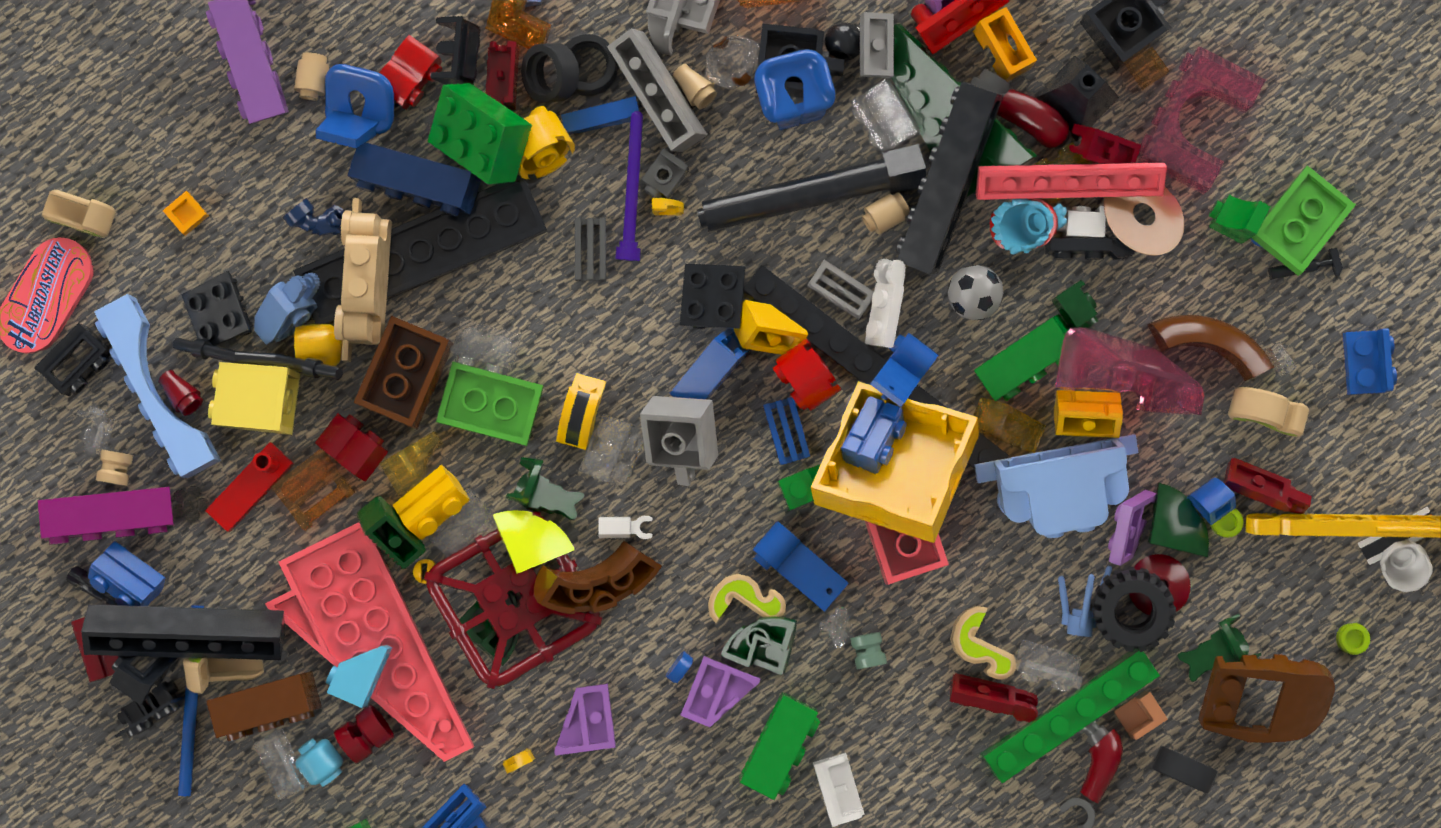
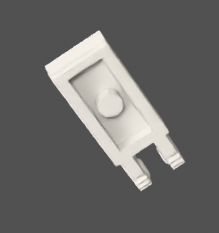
(886, 303)

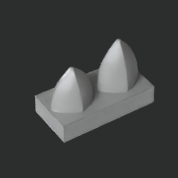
(876, 45)

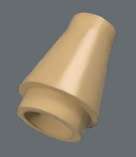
(695, 87)

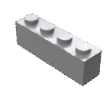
(657, 90)

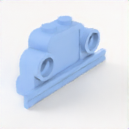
(1062, 486)

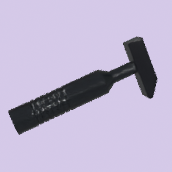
(1283, 271)

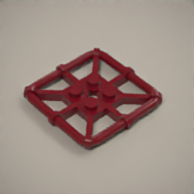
(504, 619)

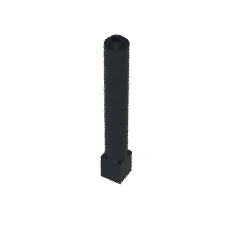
(897, 171)

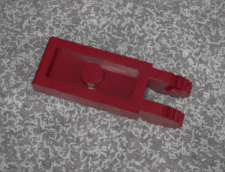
(994, 697)

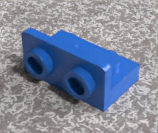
(1369, 362)

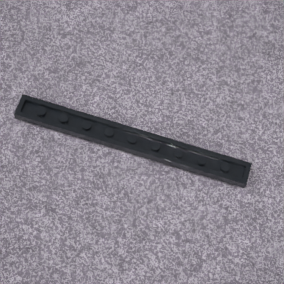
(843, 346)

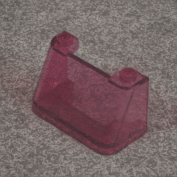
(1119, 365)

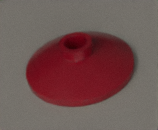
(1172, 573)

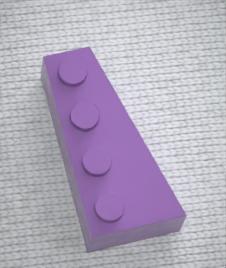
(248, 59)

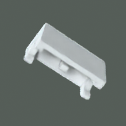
(838, 789)

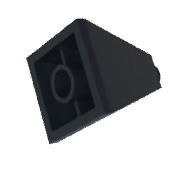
(1078, 94)

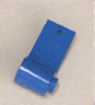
(904, 369)
(799, 566)

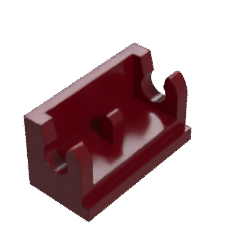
(503, 73)
(1104, 147)

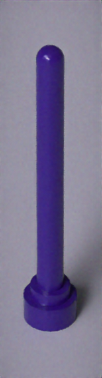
(628, 248)

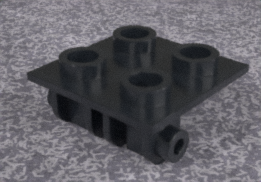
(712, 296)
(217, 310)
(139, 717)

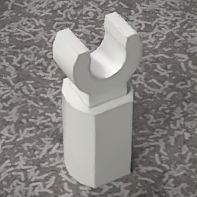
(622, 527)

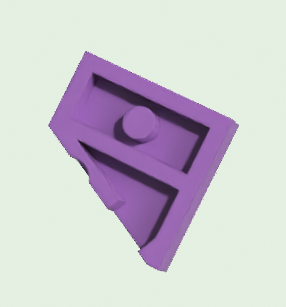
(1129, 527)
(716, 691)
(588, 722)

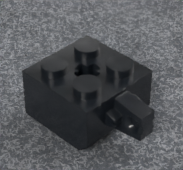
(782, 39)
(1125, 43)

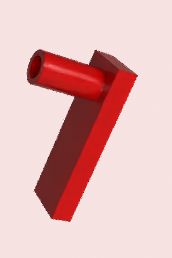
(951, 21)
(249, 487)

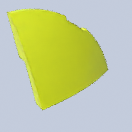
(530, 539)

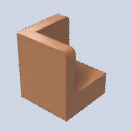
(1140, 715)

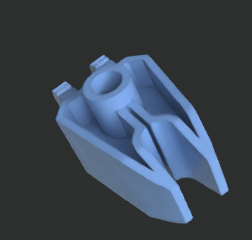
(286, 307)

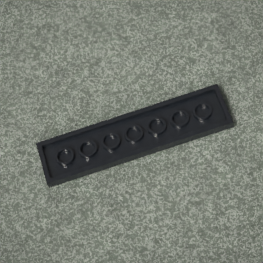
(439, 244)

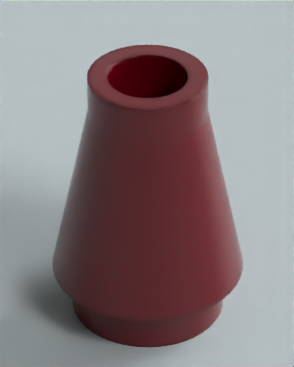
(180, 393)

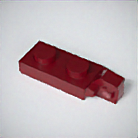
(1265, 487)

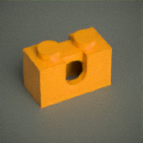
(993, 33)

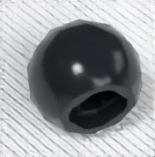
(843, 41)

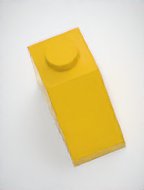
(767, 329)

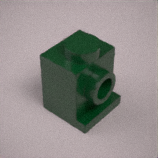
(1076, 307)

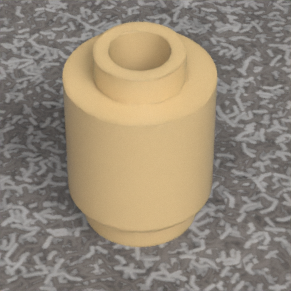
(311, 76)
(885, 213)

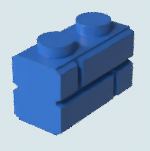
(873, 435)
(125, 577)

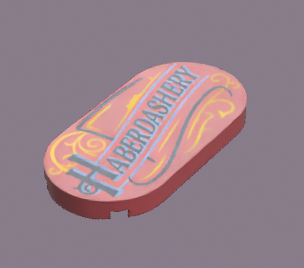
(45, 295)

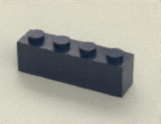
(414, 178)

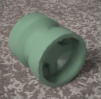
(868, 650)

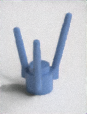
(1081, 620)

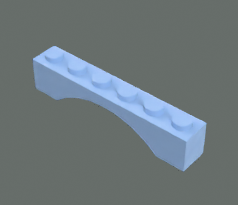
(128, 332)

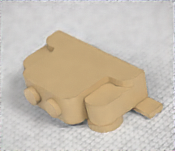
(365, 279)

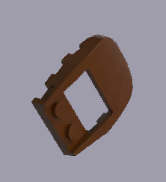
(1299, 708)

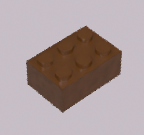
(404, 372)
(264, 706)

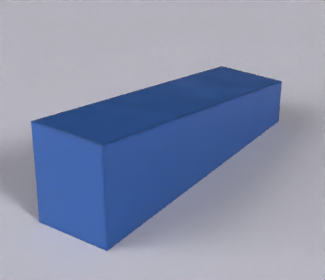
(600, 116)

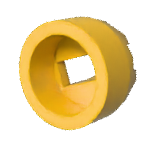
(417, 570)

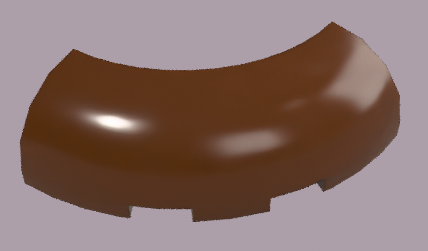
(1215, 335)
(597, 587)

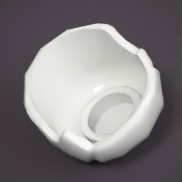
(1406, 566)

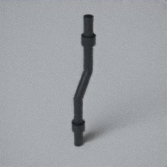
(309, 367)

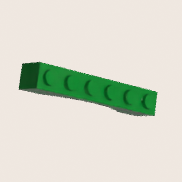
(1070, 716)

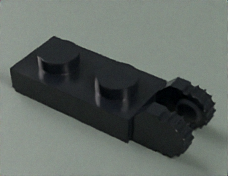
(1092, 248)

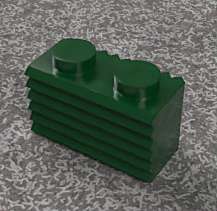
(387, 530)

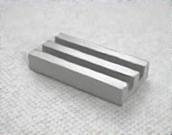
(834, 299)

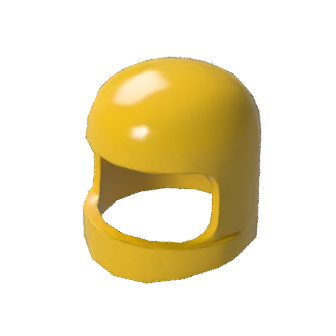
(317, 342)

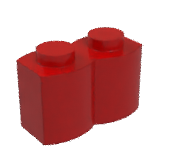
(410, 71)

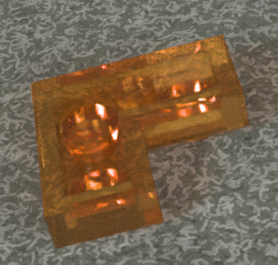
(511, 22)

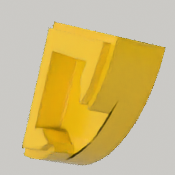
(663, 206)
(518, 760)

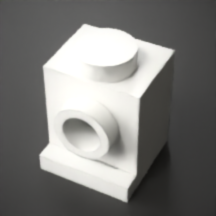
(1084, 223)

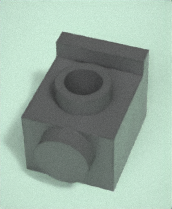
(664, 188)

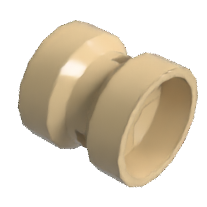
(114, 467)

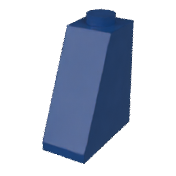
(711, 367)

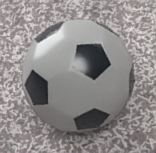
(975, 292)

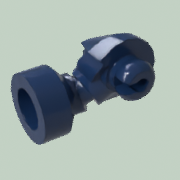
(327, 223)

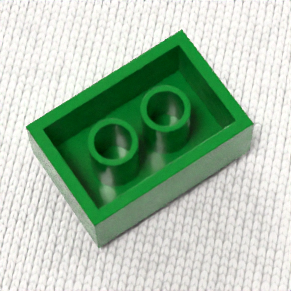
(479, 133)
(779, 746)

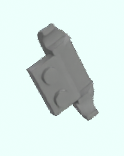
(670, 15)

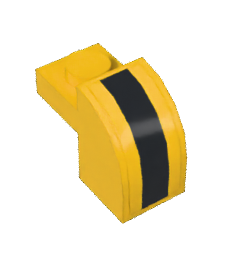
(580, 411)

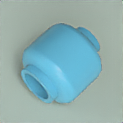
(319, 762)

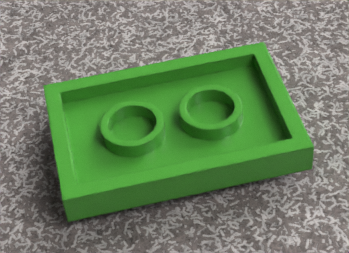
(1303, 220)
(490, 404)

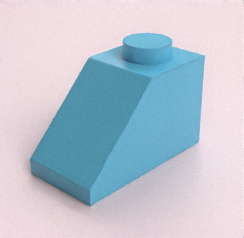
(357, 677)

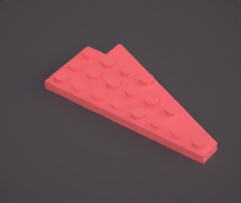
(350, 604)

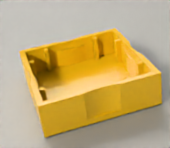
(917, 482)

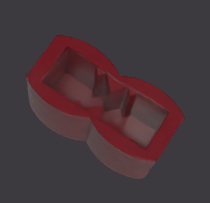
(351, 446)

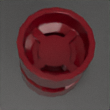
(362, 735)

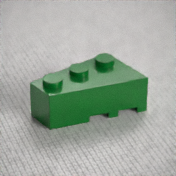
(1024, 360)

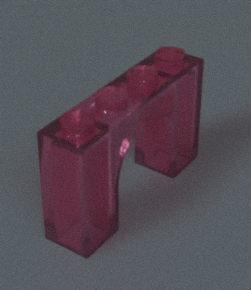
(1201, 76)

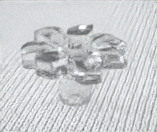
(837, 626)

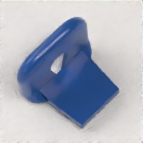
(817, 88)
(340, 122)

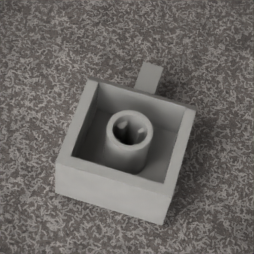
(679, 435)

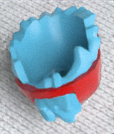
(1026, 224)

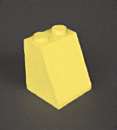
(254, 397)

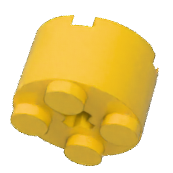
(545, 145)

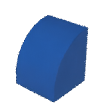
(1213, 500)

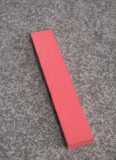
(1070, 181)

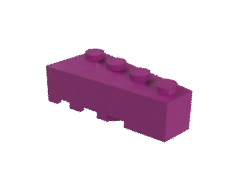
(105, 514)

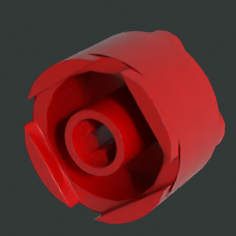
(807, 376)

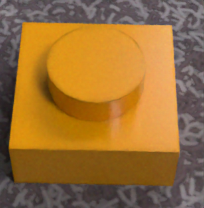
(185, 213)

